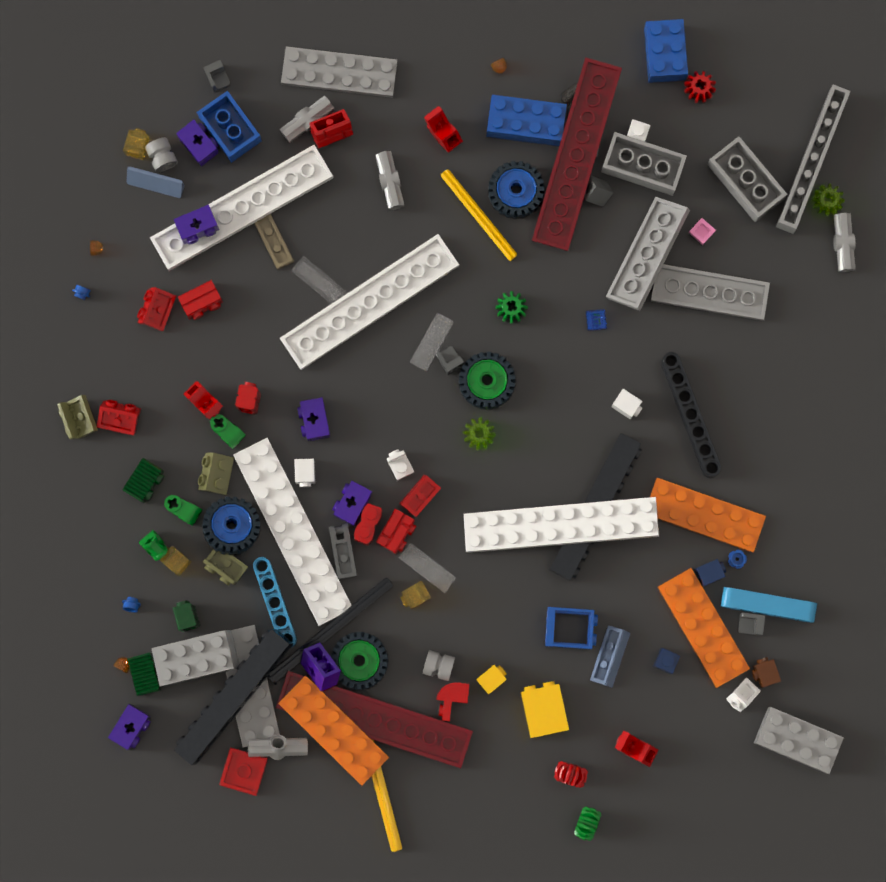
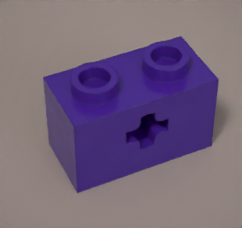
(189, 135)
(186, 225)
(320, 429)
(352, 514)
(320, 667)
(120, 731)

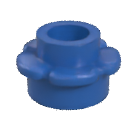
(81, 292)
(742, 559)
(131, 604)

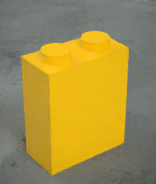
(544, 709)

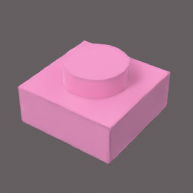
(702, 231)

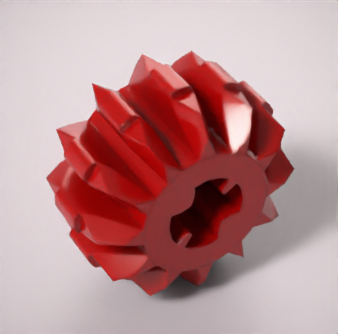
(702, 80)
(571, 774)

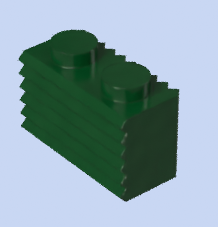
(143, 481)
(186, 616)
(144, 674)

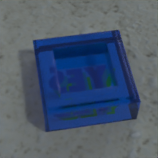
(596, 319)

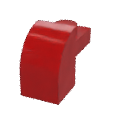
(442, 129)
(203, 400)
(452, 693)
(636, 748)

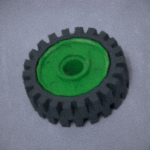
(490, 395)
(375, 660)

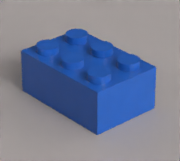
(666, 50)
(229, 126)

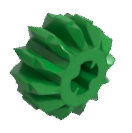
(520, 308)
(587, 823)

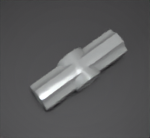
(306, 115)
(389, 180)
(844, 242)
(287, 746)

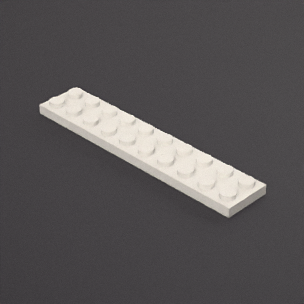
(248, 204)
(369, 302)
(561, 525)
(292, 531)

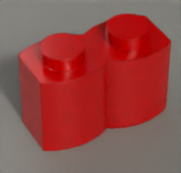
(370, 520)

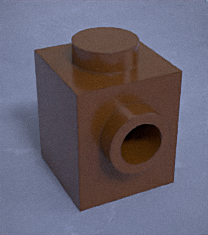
(766, 672)

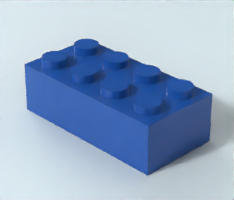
(526, 120)

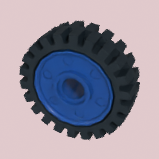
(518, 175)
(231, 511)

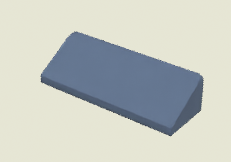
(155, 182)
(610, 656)

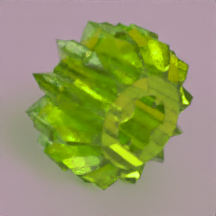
(826, 205)
(472, 435)

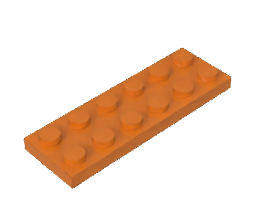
(707, 515)
(703, 627)
(333, 730)

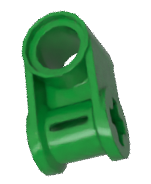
(229, 432)
(185, 511)
(154, 545)

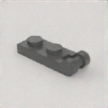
(343, 552)

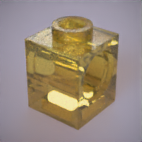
(136, 143)
(175, 560)
(415, 595)

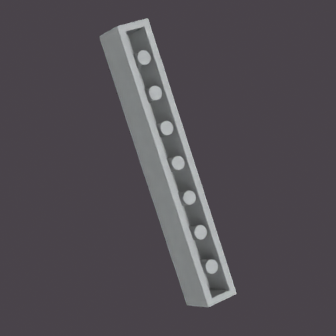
(813, 159)

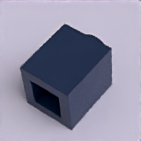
(710, 572)
(666, 661)

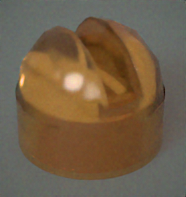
(499, 66)
(95, 248)
(122, 664)

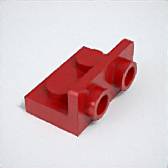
(156, 308)
(118, 417)

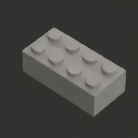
(643, 164)
(747, 179)
(195, 658)
(798, 740)

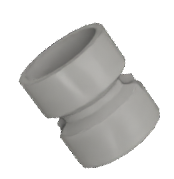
(160, 152)
(438, 665)

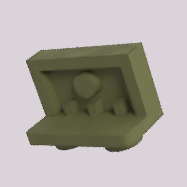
(77, 417)
(215, 473)
(225, 565)

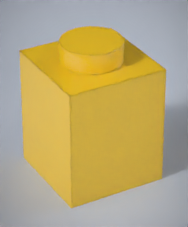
(492, 678)

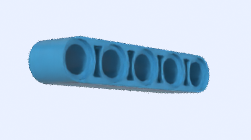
(275, 592)
(768, 604)

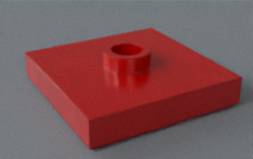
(243, 772)

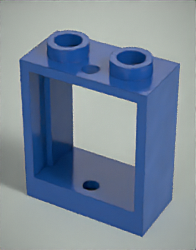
(550, 623)

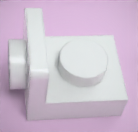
(399, 464)
(743, 695)

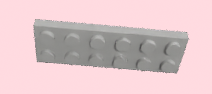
(339, 72)
(647, 253)
(711, 292)
(258, 715)

